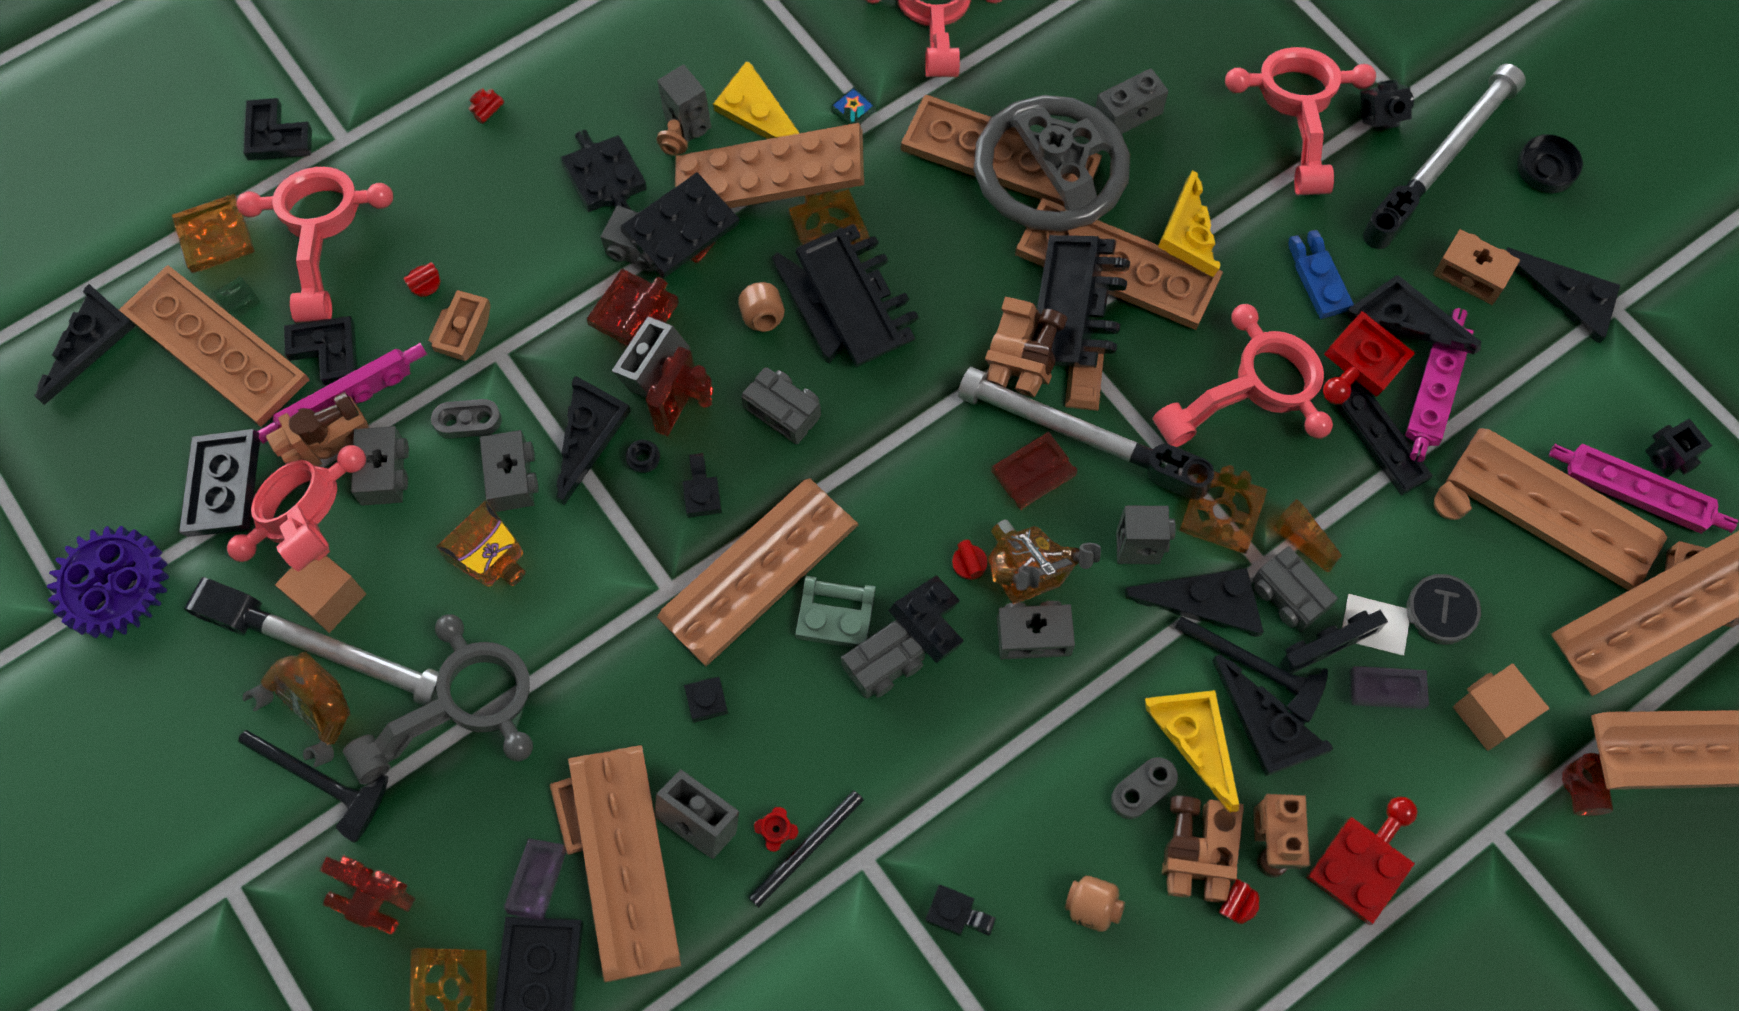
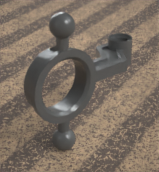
(371, 756)

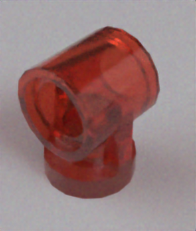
(1587, 796)

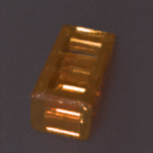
(1307, 536)

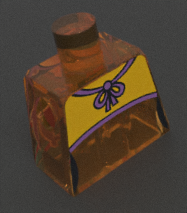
(484, 548)

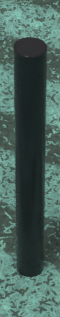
(805, 849)

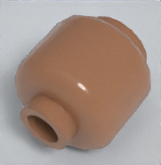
(761, 306)
(1094, 903)

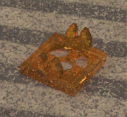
(820, 204)
(1220, 530)
(471, 960)

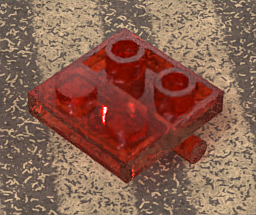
(628, 305)
(678, 382)
(368, 895)

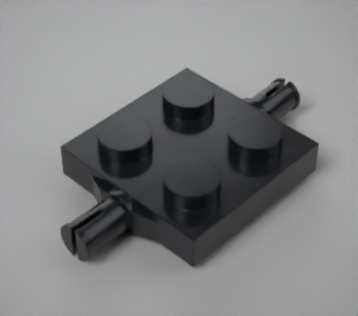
(603, 172)

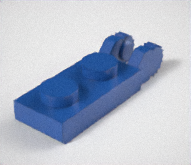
(1320, 276)

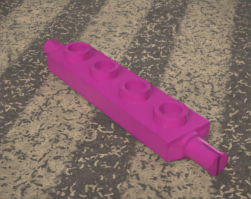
(359, 385)
(1436, 395)
(1643, 488)

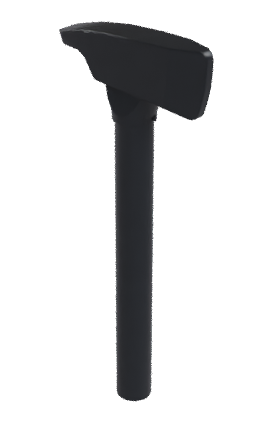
(1307, 690)
(360, 804)

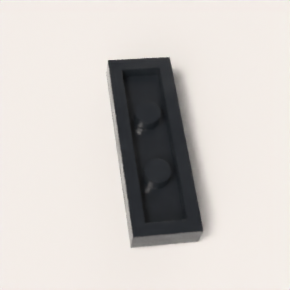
(1332, 641)

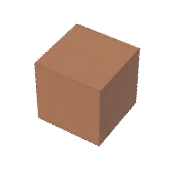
(322, 591)
(1499, 706)

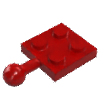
(1366, 355)
(1362, 867)

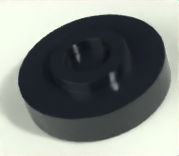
(1550, 163)

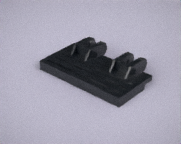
(1077, 289)
(854, 294)

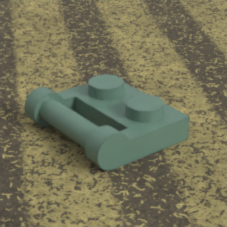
(833, 623)

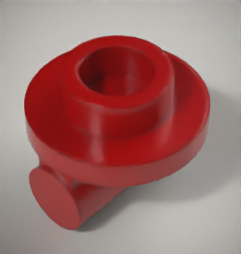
(485, 104)
(423, 280)
(969, 560)
(1241, 903)

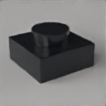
(706, 699)

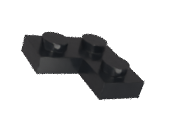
(269, 138)
(329, 340)
(922, 617)

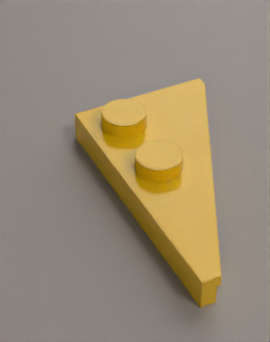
(753, 105)
(1189, 231)
(1197, 731)

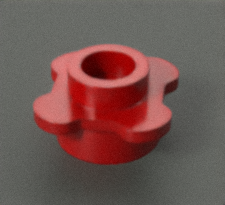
(778, 818)

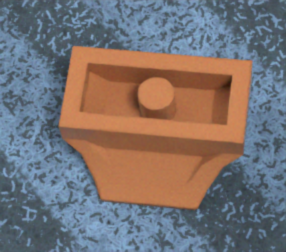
(461, 326)

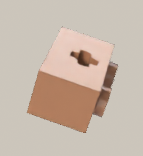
(1476, 267)

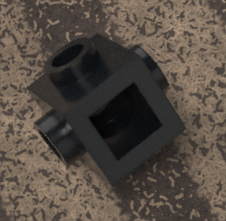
(1386, 104)
(1678, 448)

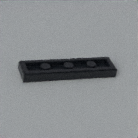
(1383, 439)

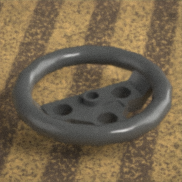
(1057, 155)

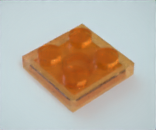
(212, 233)

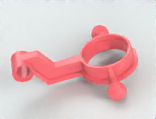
(940, 58)
(1311, 176)
(313, 301)
(1180, 424)
(297, 528)

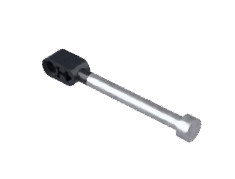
(1503, 84)
(975, 387)
(241, 612)

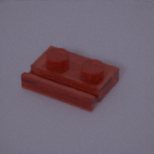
(1034, 470)

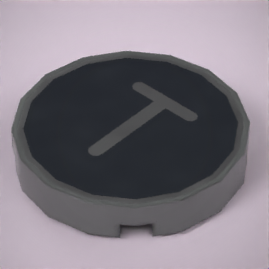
(1443, 609)

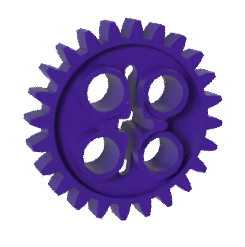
(121, 603)

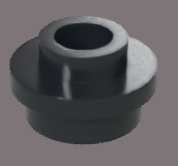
(639, 448)

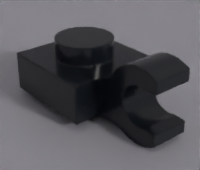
(701, 493)
(953, 912)

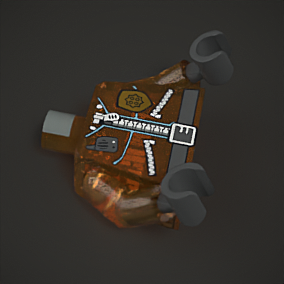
(1032, 563)
(311, 695)

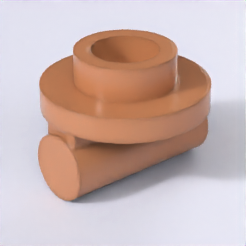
(672, 140)
(1451, 502)

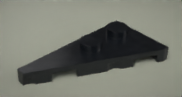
(1574, 292)
(809, 306)
(1408, 312)
(85, 340)
(590, 427)
(1217, 598)
(1274, 733)

